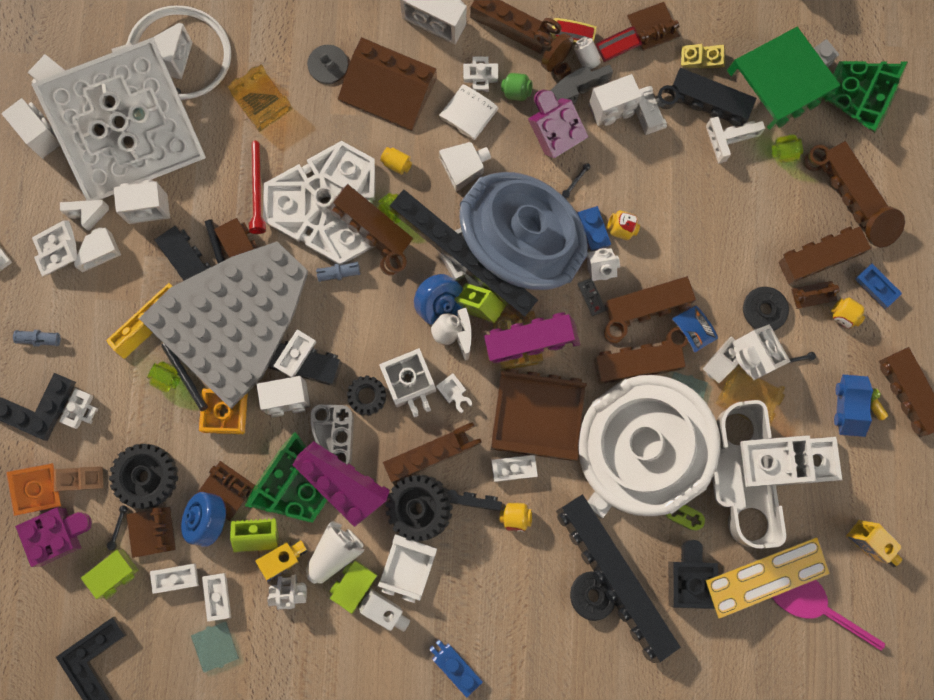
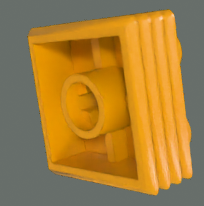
(213, 422)

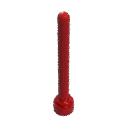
(257, 224)

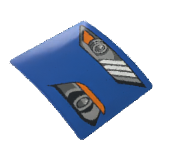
(696, 328)

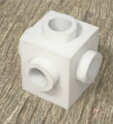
(602, 264)

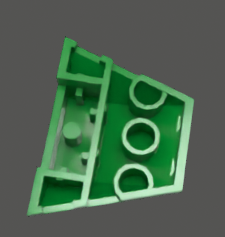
(867, 90)
(284, 488)

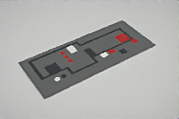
(592, 297)

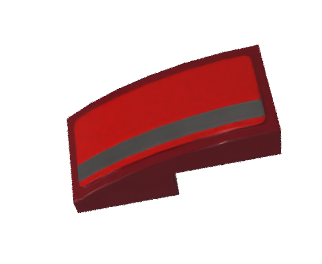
(619, 44)

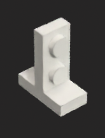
(730, 135)

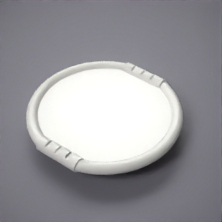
(649, 445)

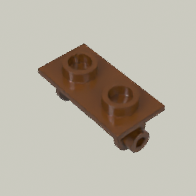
(815, 294)

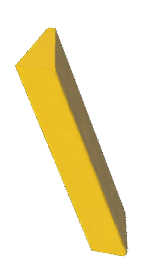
(134, 331)

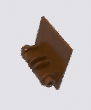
(654, 25)
(229, 486)
(151, 532)

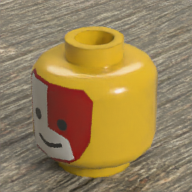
(623, 225)
(848, 313)
(516, 517)

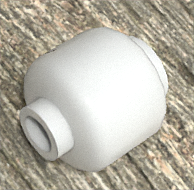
(446, 328)

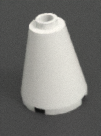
(333, 553)

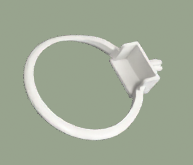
(144, 22)

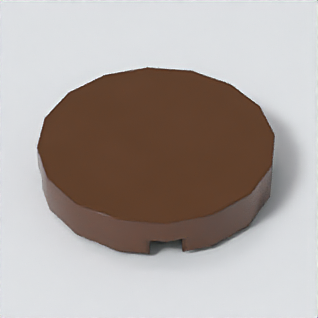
(560, 49)
(885, 227)

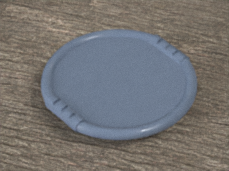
(523, 231)

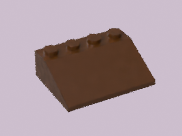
(387, 84)

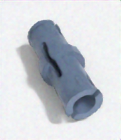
(338, 271)
(36, 338)

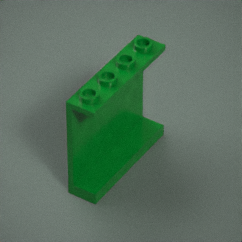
(786, 76)

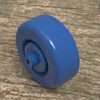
(437, 297)
(203, 519)

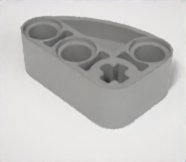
(326, 431)

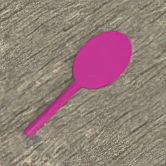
(812, 602)

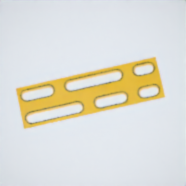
(767, 577)

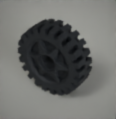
(127, 471)
(434, 505)

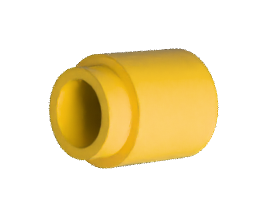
(396, 160)

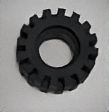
(357, 386)

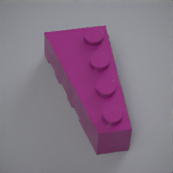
(532, 338)
(340, 483)

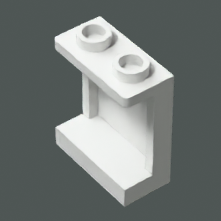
(407, 568)

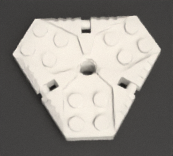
(294, 200)

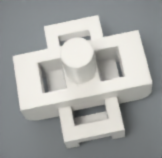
(480, 73)
(76, 409)
(287, 596)

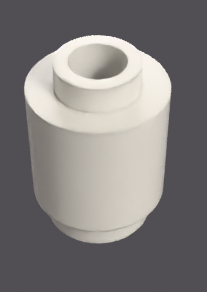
(587, 53)

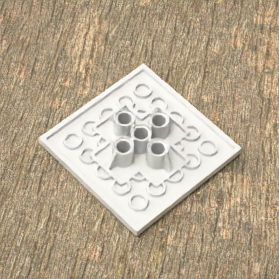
(136, 80)

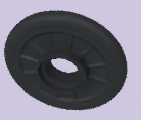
(772, 297)
(581, 603)

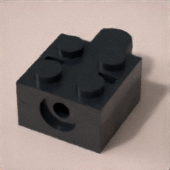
(688, 578)

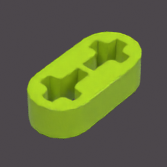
(687, 511)

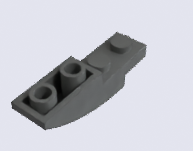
(581, 81)

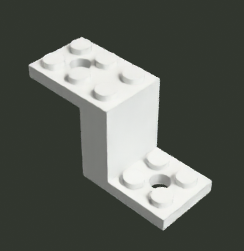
(790, 461)

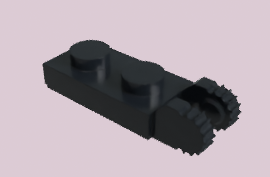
(469, 499)

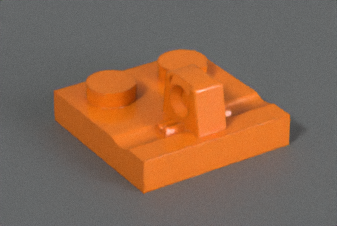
(32, 489)

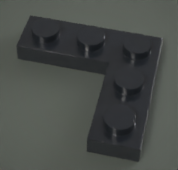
(43, 420)
(77, 660)

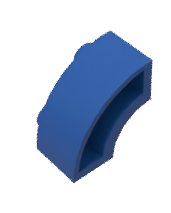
(853, 405)

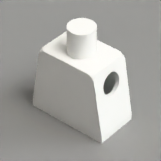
(463, 163)
(374, 607)

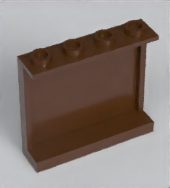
(538, 415)

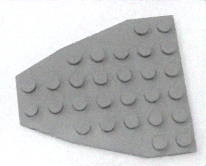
(231, 318)

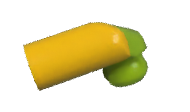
(876, 406)

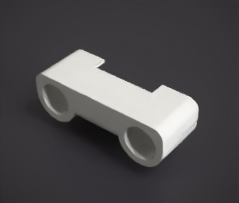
(730, 480)

